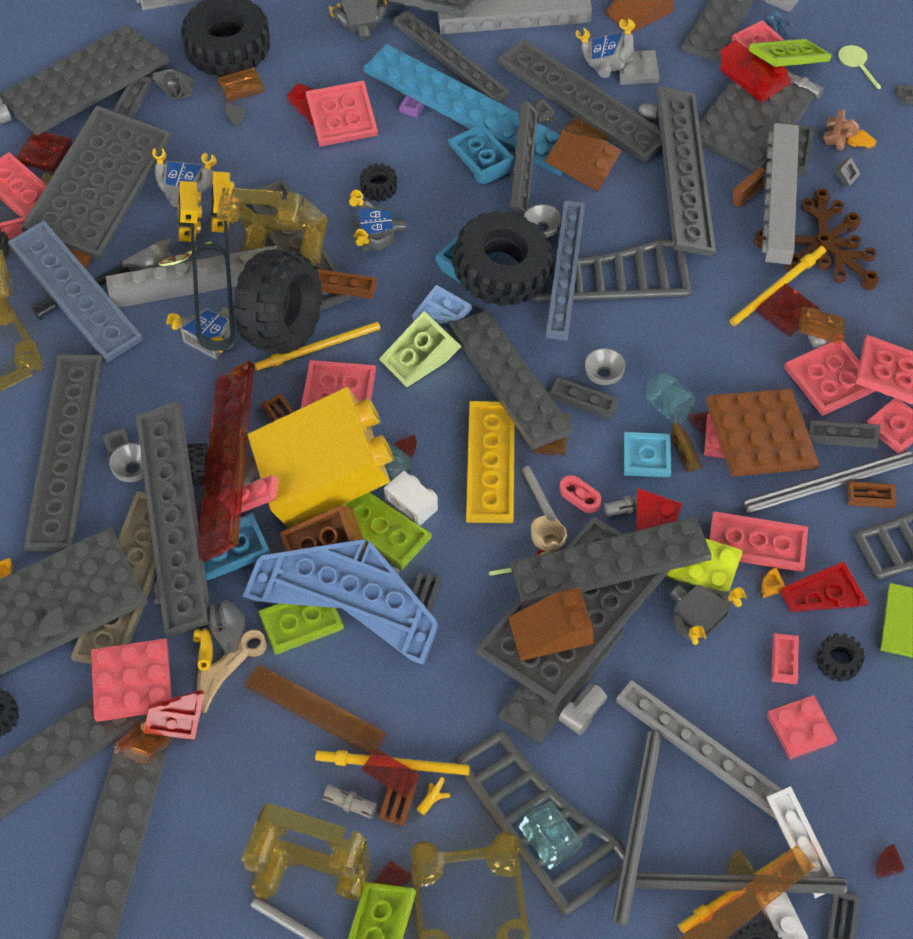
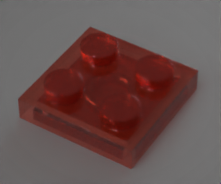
(44, 151)
(784, 309)

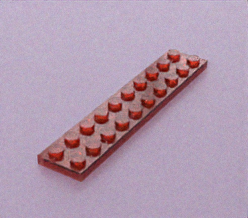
(226, 462)

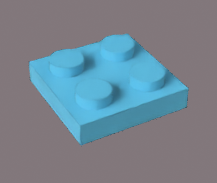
(647, 454)

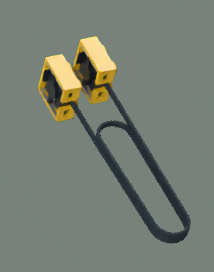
(188, 226)

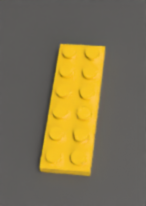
(490, 464)

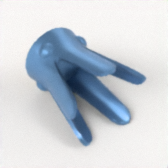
(775, 21)

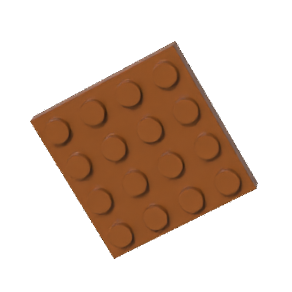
(761, 432)

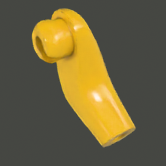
(206, 648)

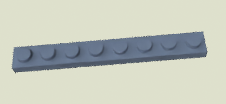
(565, 271)

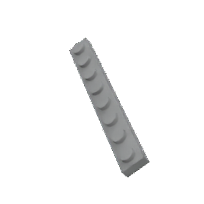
(698, 745)

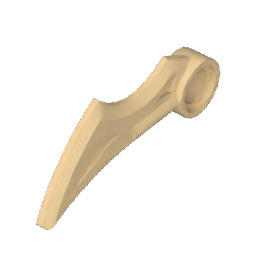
(212, 679)

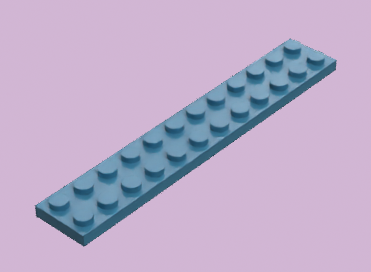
(456, 101)

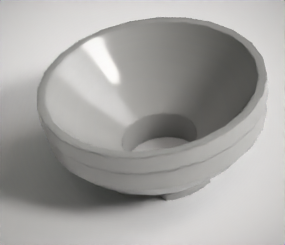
(546, 216)
(604, 360)
(123, 458)

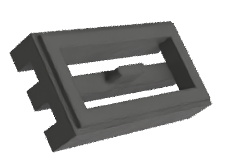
(429, 579)
(832, 915)

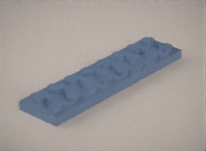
(75, 291)

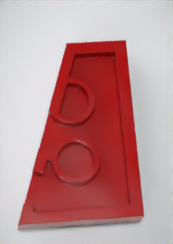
(655, 510)
(824, 590)

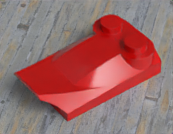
(752, 72)

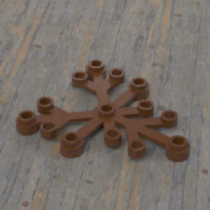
(828, 240)

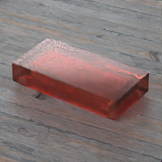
(390, 772)

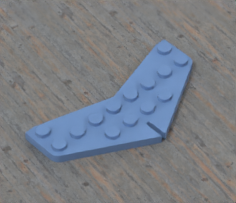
(364, 589)

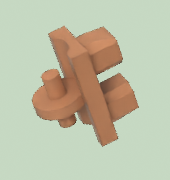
(840, 130)

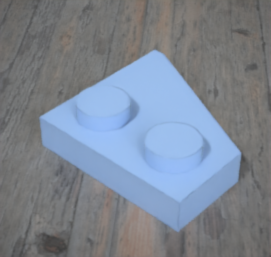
(443, 306)

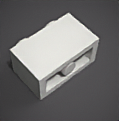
(411, 498)

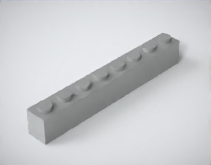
(517, 14)
(781, 195)
(176, 279)

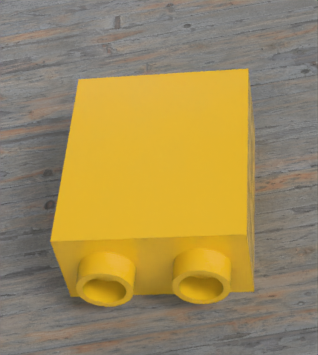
(322, 456)

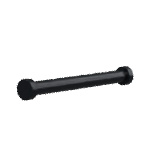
(40, 312)

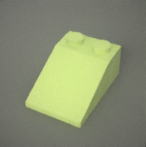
(419, 350)

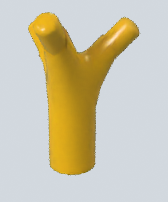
(432, 796)

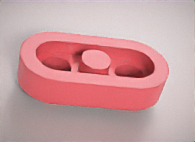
(581, 494)

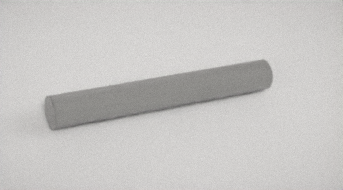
(537, 491)
(284, 920)

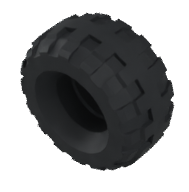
(277, 301)

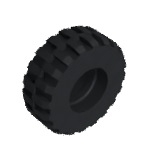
(225, 54)
(495, 281)

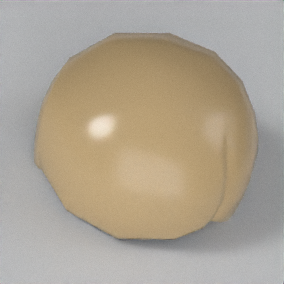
(548, 534)

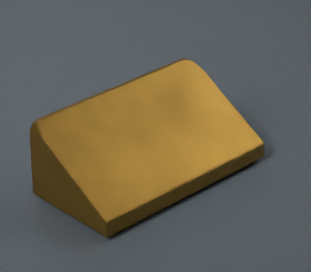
(685, 448)

